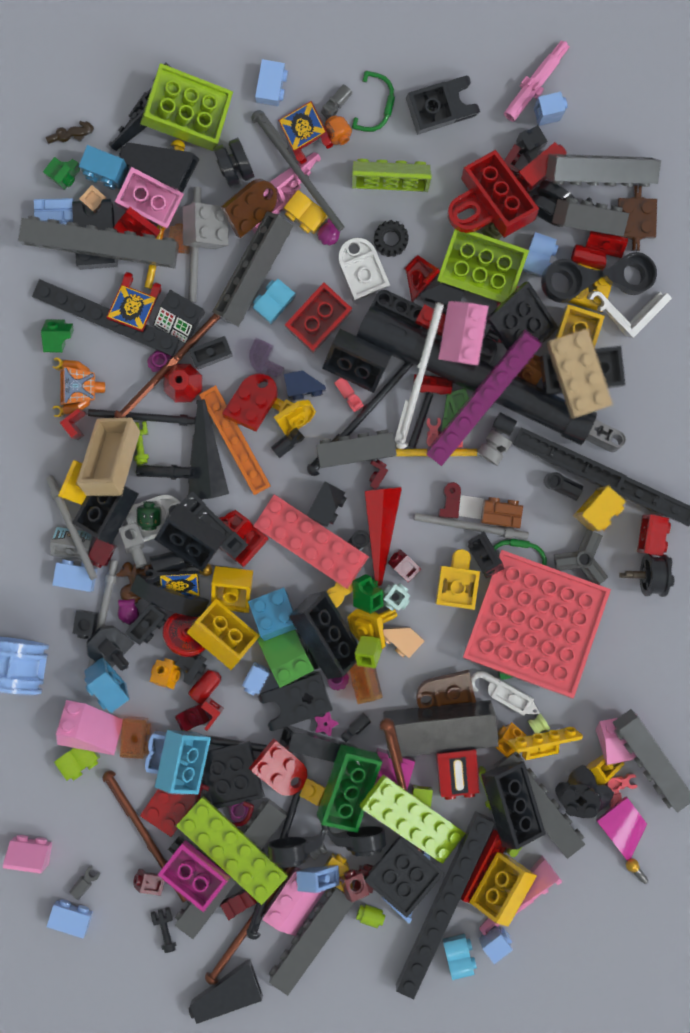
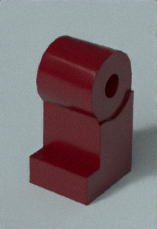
(452, 501)
(237, 903)

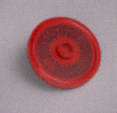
(178, 639)

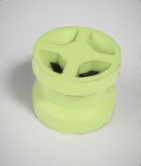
(538, 724)

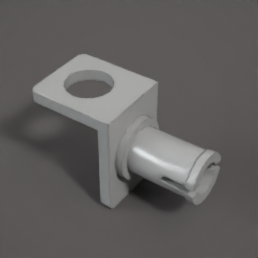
(135, 545)

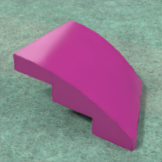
(623, 826)

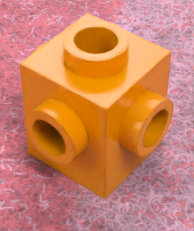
(165, 673)
(505, 734)

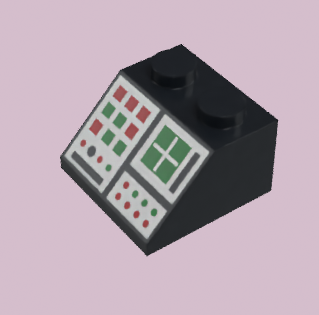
(178, 316)

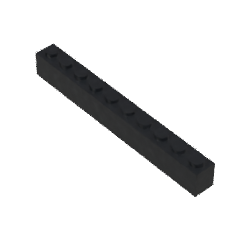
(444, 905)

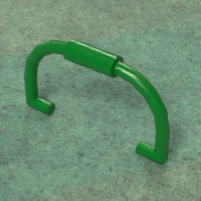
(388, 108)
(523, 544)

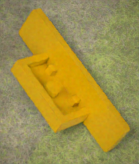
(544, 743)

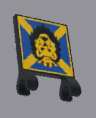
(180, 581)

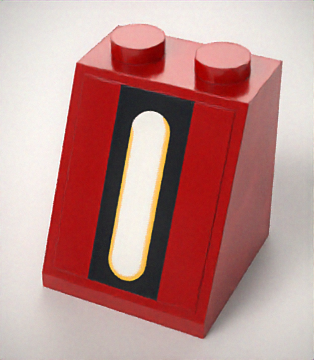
(457, 773)

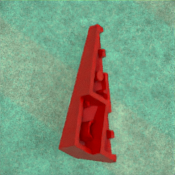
(381, 515)

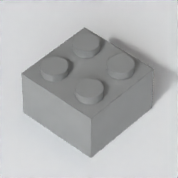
(204, 226)

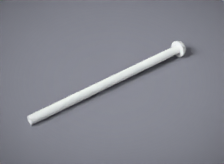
(409, 406)

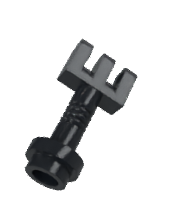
(168, 946)

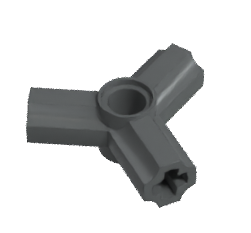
(571, 560)

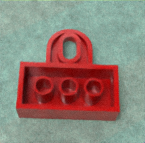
(494, 197)

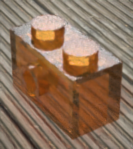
(365, 684)
(134, 737)

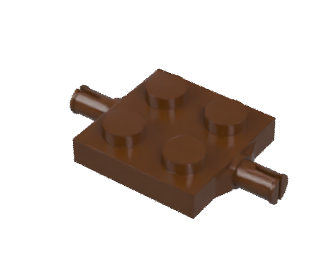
(641, 219)

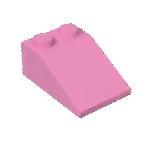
(149, 198)
(88, 728)

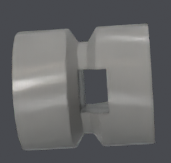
(494, 447)

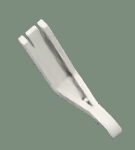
(633, 327)

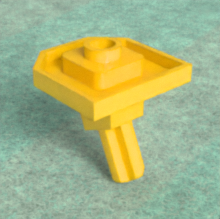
(293, 414)
(367, 624)

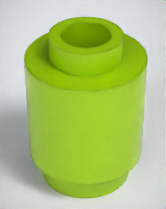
(370, 916)

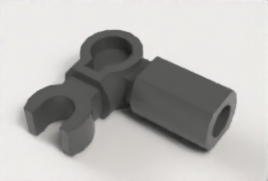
(337, 101)

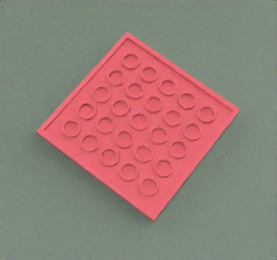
(537, 624)

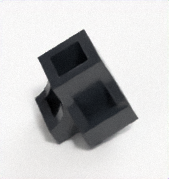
(531, 142)
(191, 667)

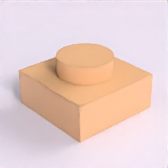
(92, 198)

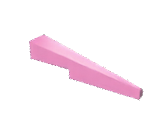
(288, 183)
(545, 878)

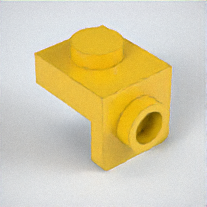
(312, 791)

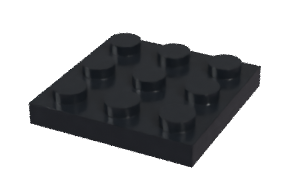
(521, 312)
(229, 776)
(403, 876)

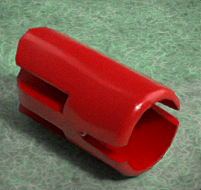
(589, 257)
(205, 686)

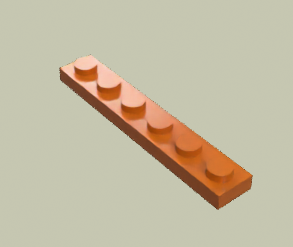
(235, 442)

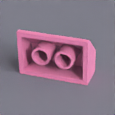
(463, 333)
(290, 906)

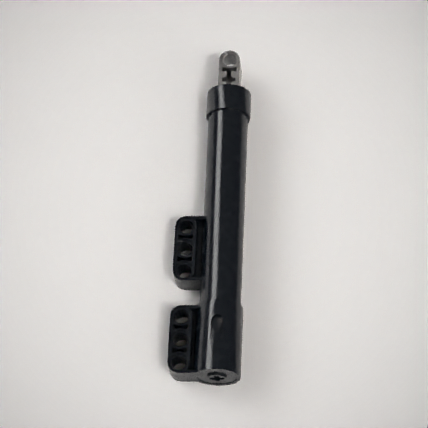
(406, 340)

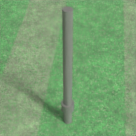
(194, 255)
(71, 527)
(507, 532)
(110, 579)

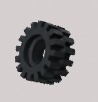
(391, 227)

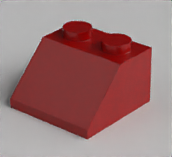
(653, 535)

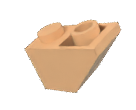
(404, 639)

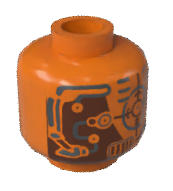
(338, 130)

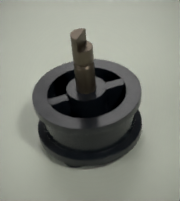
(654, 575)

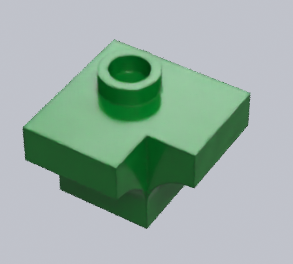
(62, 172)
(54, 335)
(367, 594)

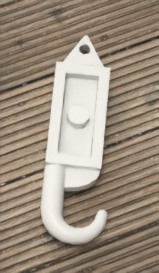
(506, 694)

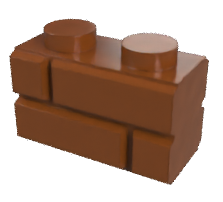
(502, 514)

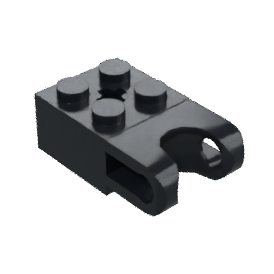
(446, 104)
(102, 220)
(291, 701)

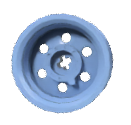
(22, 665)

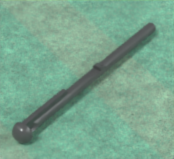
(260, 118)

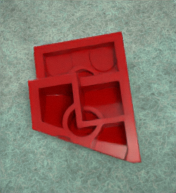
(250, 534)

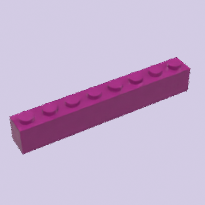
(483, 397)

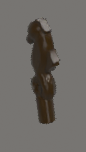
(77, 132)

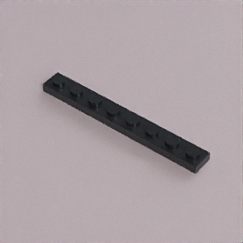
(97, 314)

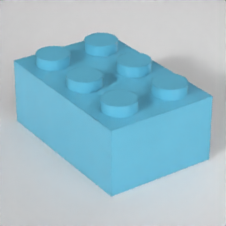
(182, 762)

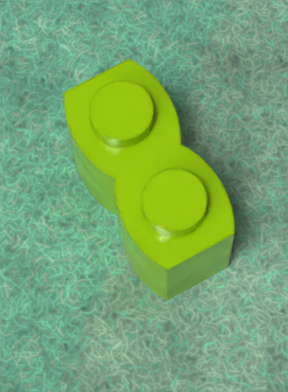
(75, 761)

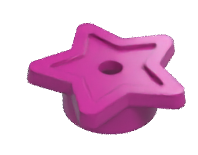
(330, 723)

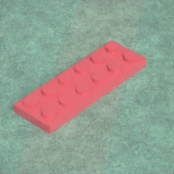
(311, 541)

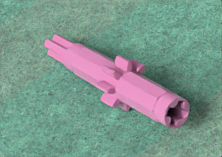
(532, 86)

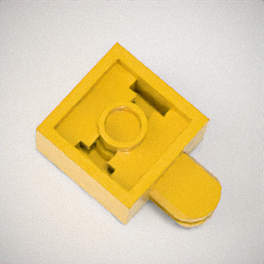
(458, 583)

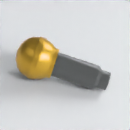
(207, 571)
(633, 866)

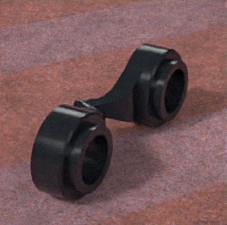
(582, 277)
(294, 850)

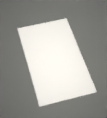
(471, 507)

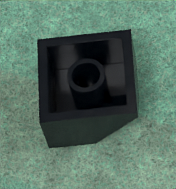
(326, 504)

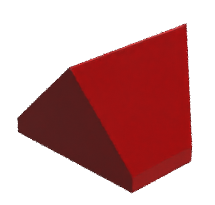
(420, 276)

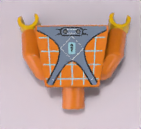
(76, 386)

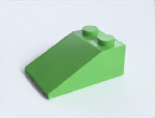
(286, 657)

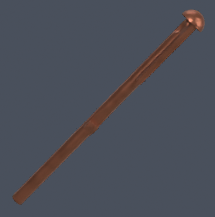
(161, 373)
(392, 742)
(108, 776)
(211, 978)

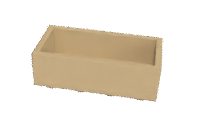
(579, 373)
(108, 457)

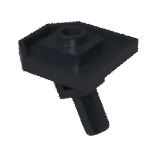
(111, 645)

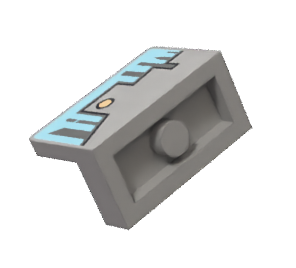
(63, 544)

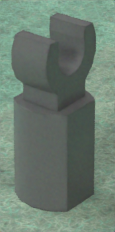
(83, 884)

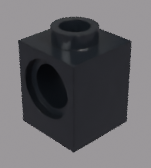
(81, 615)

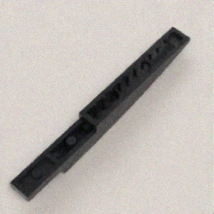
(603, 476)

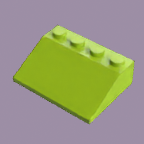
(186, 107)
(391, 176)
(482, 265)

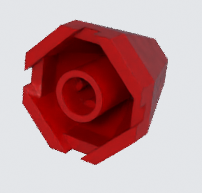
(186, 390)

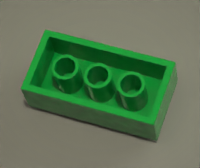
(347, 787)

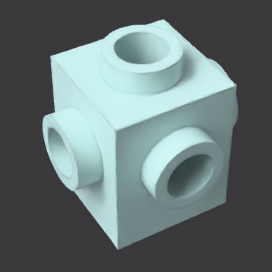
(401, 602)

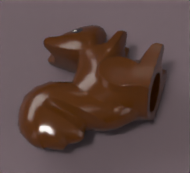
(129, 571)

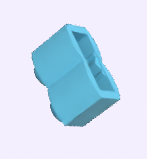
(273, 301)
(458, 956)

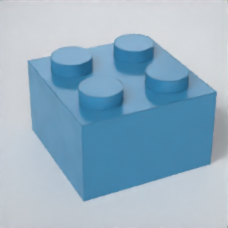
(103, 167)
(272, 614)
(106, 685)

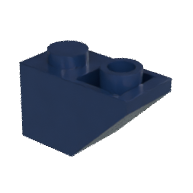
(301, 384)

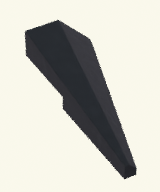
(133, 126)
(205, 459)

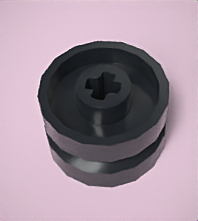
(233, 162)
(547, 200)

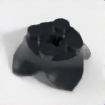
(583, 783)

